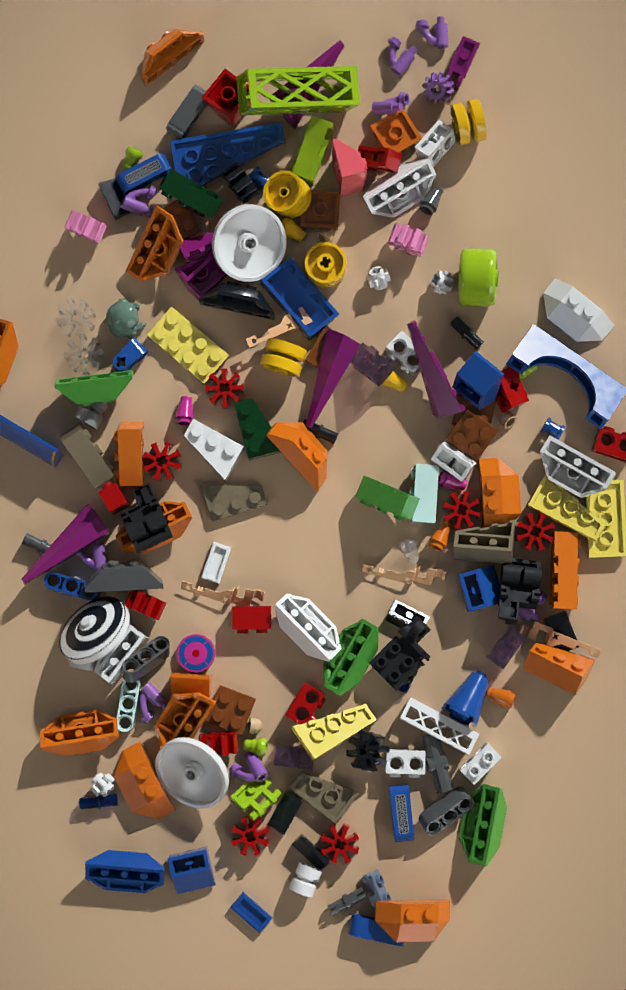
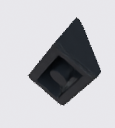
(114, 197)
(402, 614)
(562, 625)
(285, 812)
(310, 852)

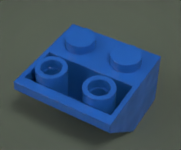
(478, 381)
(479, 588)
(191, 870)

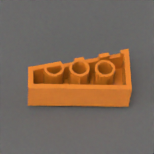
(564, 571)

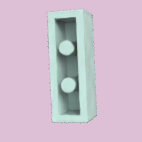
(426, 489)

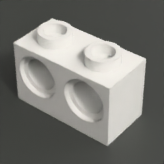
(436, 142)
(401, 357)
(453, 461)
(405, 756)
(480, 763)

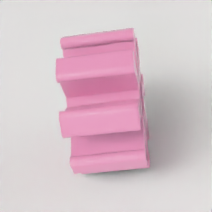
(85, 226)
(408, 239)

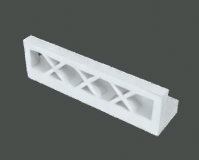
(442, 720)

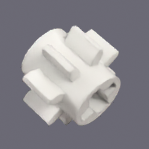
(378, 278)
(442, 282)
(102, 784)

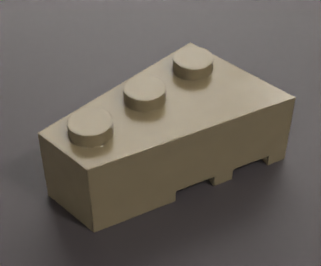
(87, 455)
(485, 544)

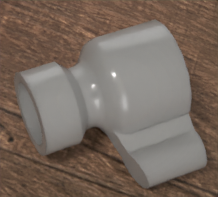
(93, 416)

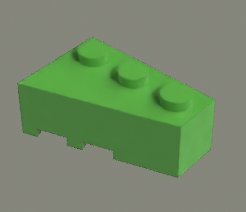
(387, 498)

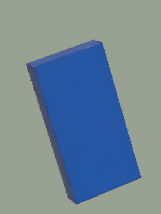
(251, 912)

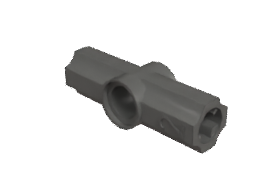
(437, 764)

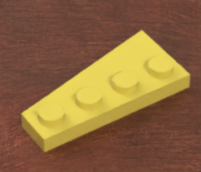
(566, 509)
(328, 732)

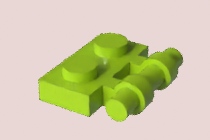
(250, 792)

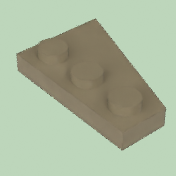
(232, 500)
(324, 795)

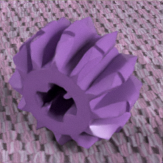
(445, 87)

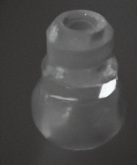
(408, 548)

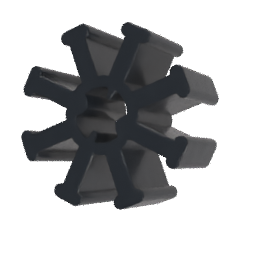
(239, 183)
(367, 751)

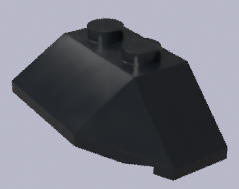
(238, 299)

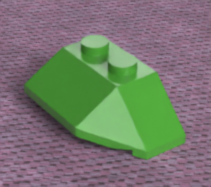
(94, 388)
(349, 665)
(483, 825)

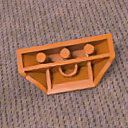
(168, 51)
(156, 248)
(8, 348)
(302, 450)
(498, 492)
(177, 518)
(182, 716)
(79, 733)
(141, 785)
(412, 918)

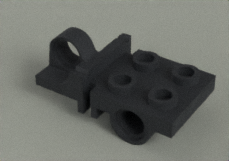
(145, 521)
(518, 588)
(402, 656)

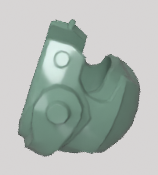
(123, 318)

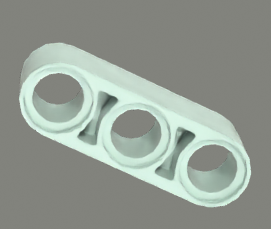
(122, 710)

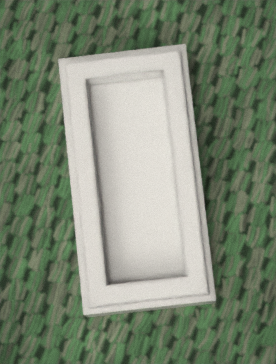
(216, 562)

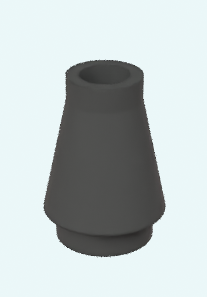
(430, 202)

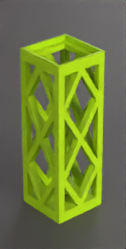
(344, 75)

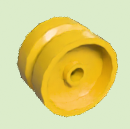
(468, 121)
(287, 194)
(325, 254)
(283, 357)

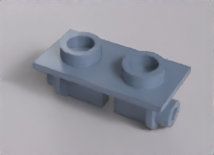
(375, 883)

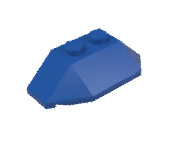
(125, 871)

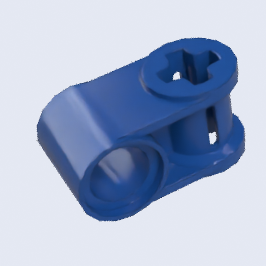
(131, 354)

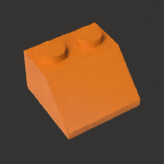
(190, 683)

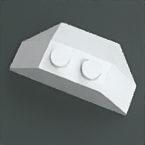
(400, 190)
(575, 313)
(573, 469)
(308, 627)

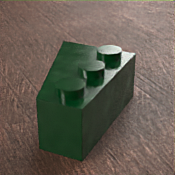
(190, 194)
(254, 430)

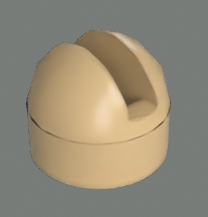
(324, 236)
(507, 420)
(254, 725)

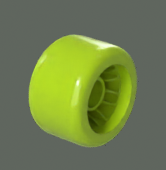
(478, 277)

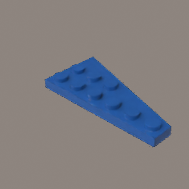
(208, 155)

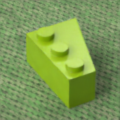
(313, 149)

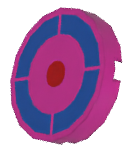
(195, 653)

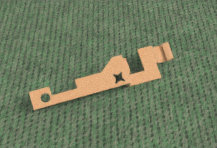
(281, 328)
(412, 575)
(231, 595)
(561, 639)

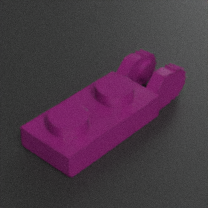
(462, 60)

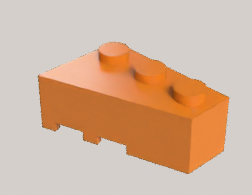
(130, 453)
(559, 666)

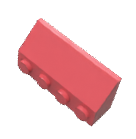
(348, 168)

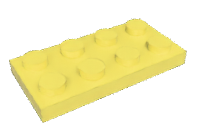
(188, 345)
(610, 508)

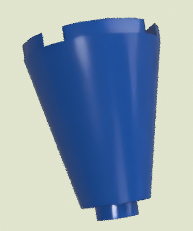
(468, 699)

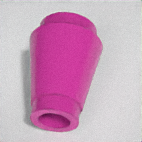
(185, 411)
(449, 481)

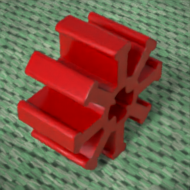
(233, 388)
(165, 467)
(463, 504)
(528, 529)
(145, 604)
(222, 743)
(243, 838)
(337, 849)

